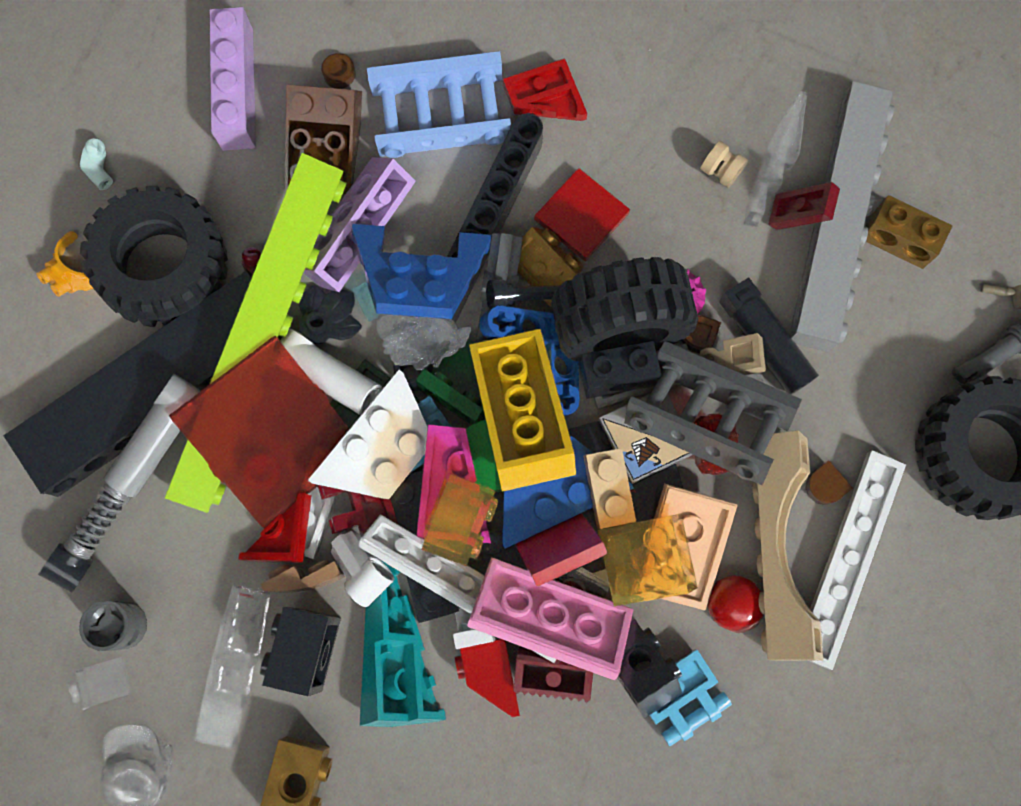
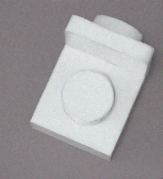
(468, 636)

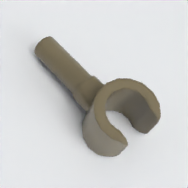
(1014, 292)

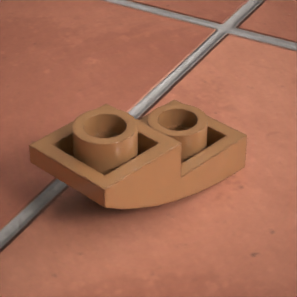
(294, 580)

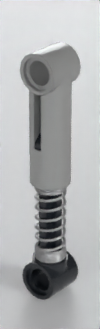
(123, 481)

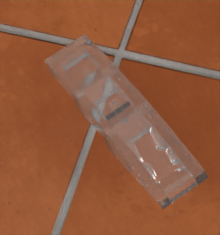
(780, 154)
(232, 666)

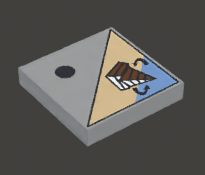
(641, 451)

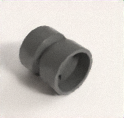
(104, 623)

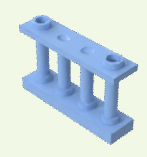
(436, 74)

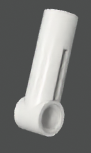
(332, 375)

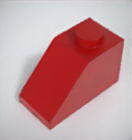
(489, 674)

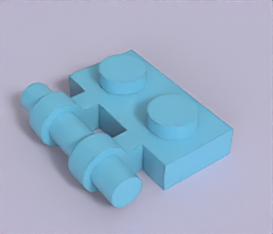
(694, 684)

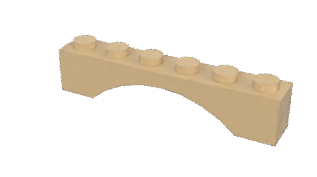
(791, 627)

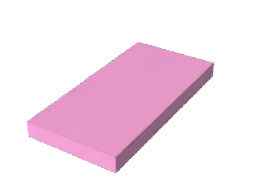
(552, 619)

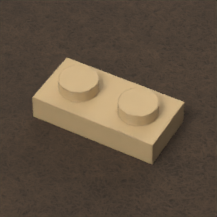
(609, 488)

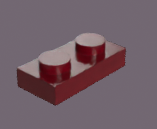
(804, 206)

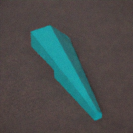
(393, 670)

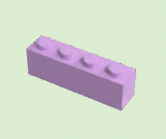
(232, 79)

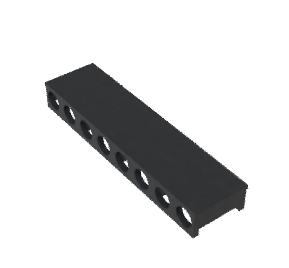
(118, 397)

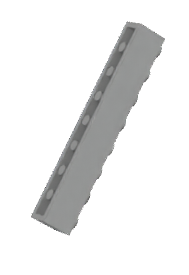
(836, 243)

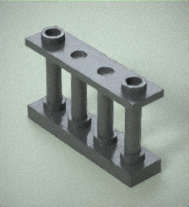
(726, 386)

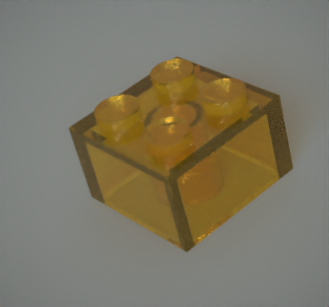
(458, 518)
(648, 560)

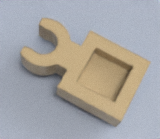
(740, 354)

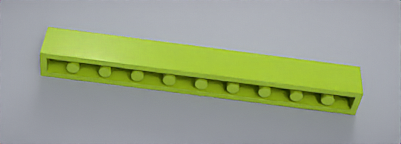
(267, 301)

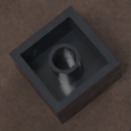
(300, 651)

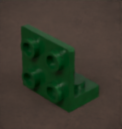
(455, 385)

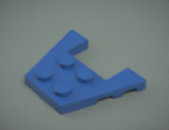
(417, 283)

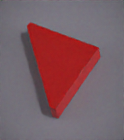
(284, 536)

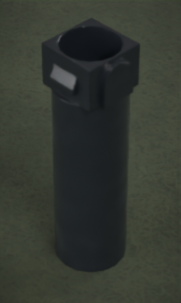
(780, 351)

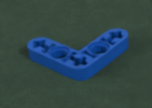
(545, 322)

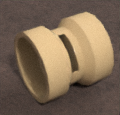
(731, 167)

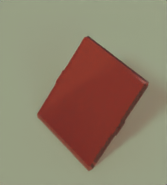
(263, 430)

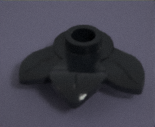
(328, 309)

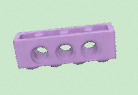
(368, 202)

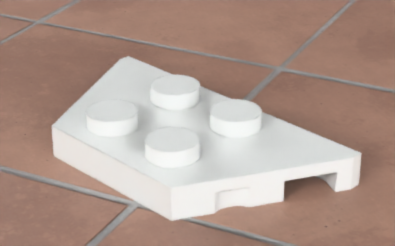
(379, 445)

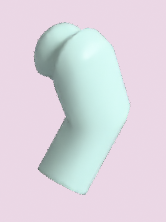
(92, 163)

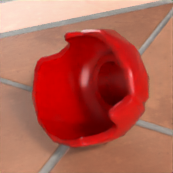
(735, 604)

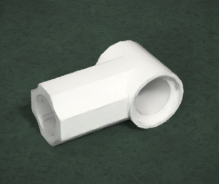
(364, 573)

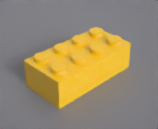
(522, 410)

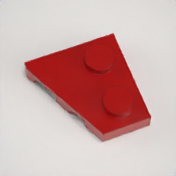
(546, 92)

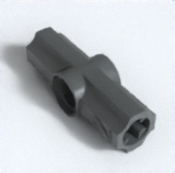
(502, 265)

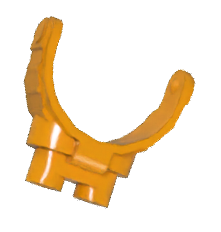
(58, 275)

